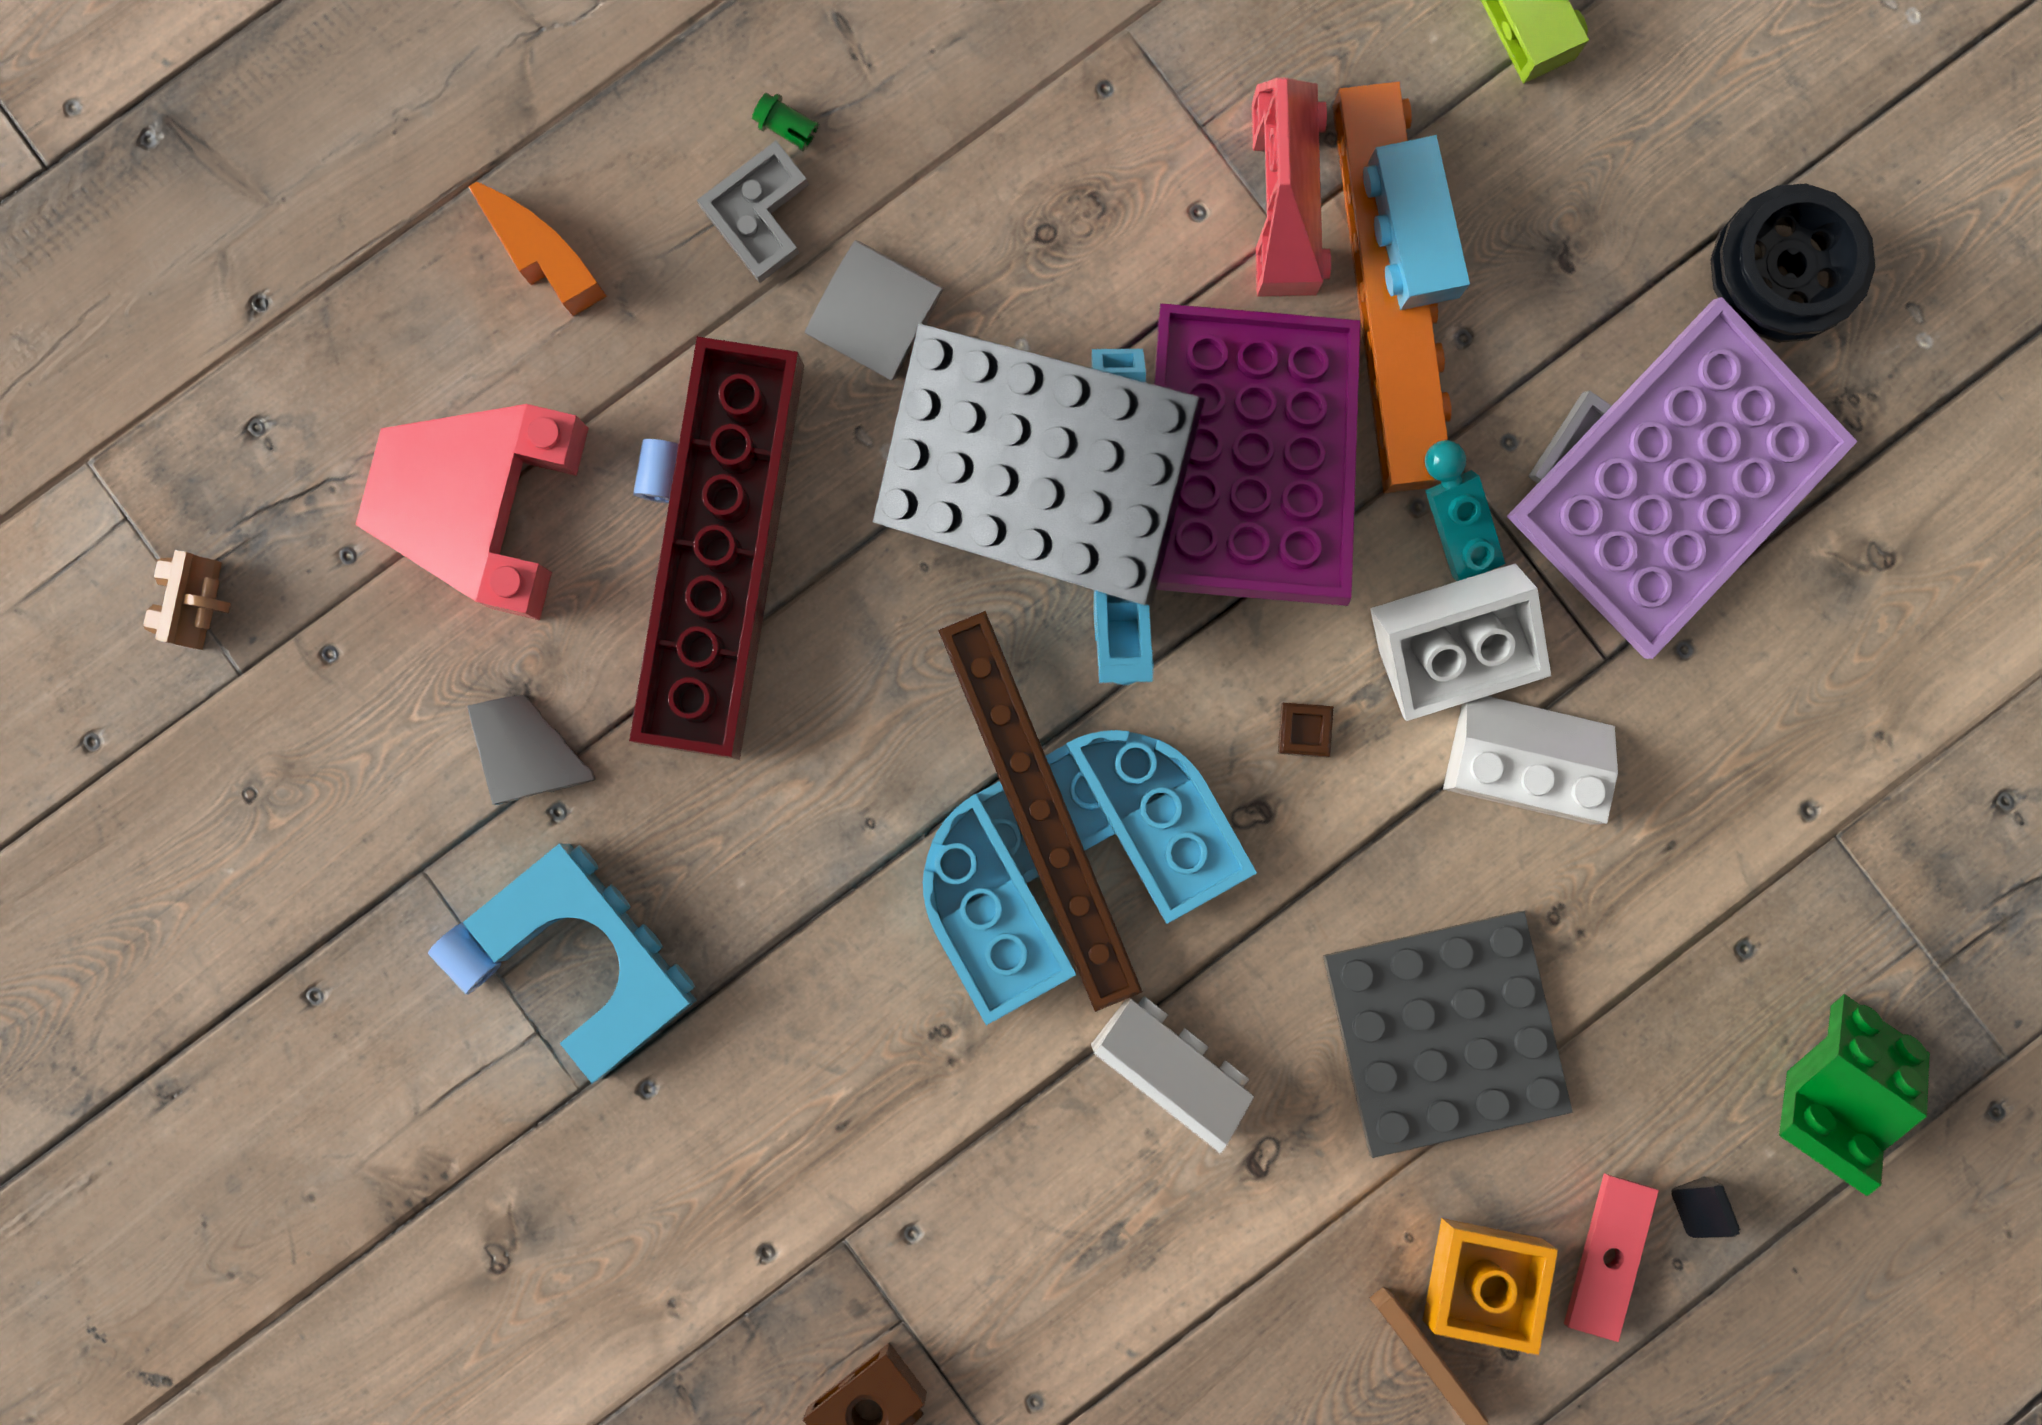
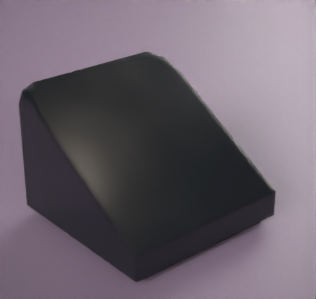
(1705, 1209)

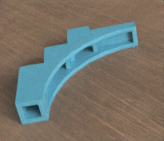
(1120, 624)

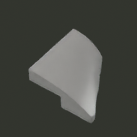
(522, 751)

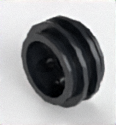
(1758, 287)

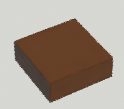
(1305, 730)

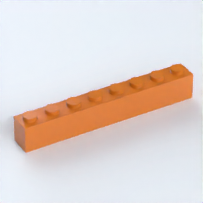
(1397, 343)

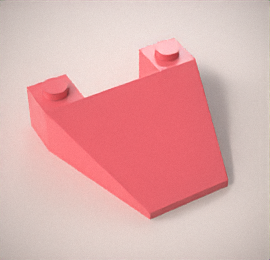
(1290, 244)
(448, 490)

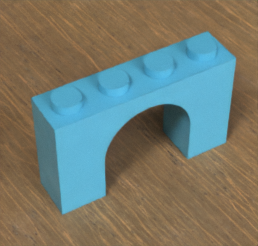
(647, 988)

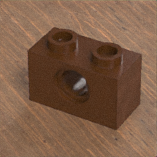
(880, 1379)

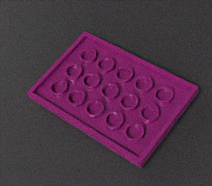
(1272, 453)

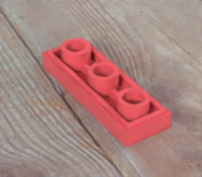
(1602, 1288)

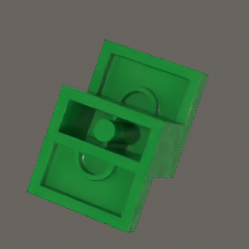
(1855, 1094)

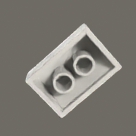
(1462, 641)
(1534, 760)
(1174, 1071)

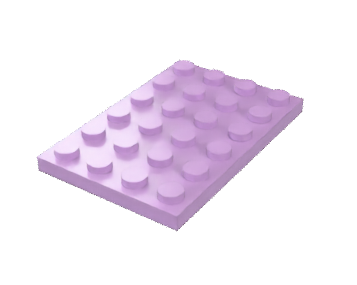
(1682, 478)

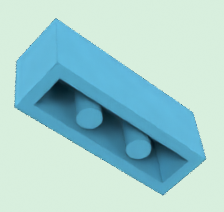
(1416, 223)

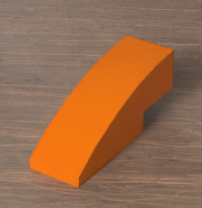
(539, 250)

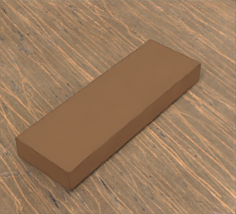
(1428, 1358)

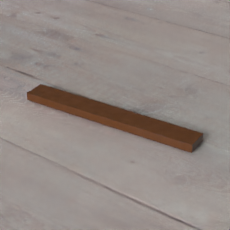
(1040, 811)

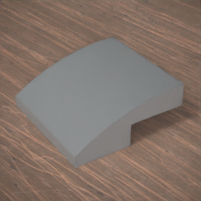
(873, 309)

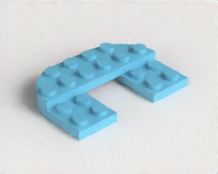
(1110, 787)

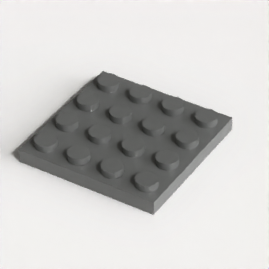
(1447, 1034)

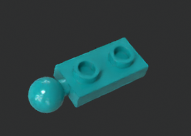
(1461, 513)

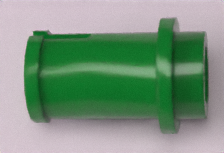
(784, 121)

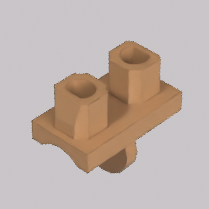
(188, 600)

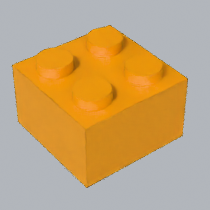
(1490, 1286)

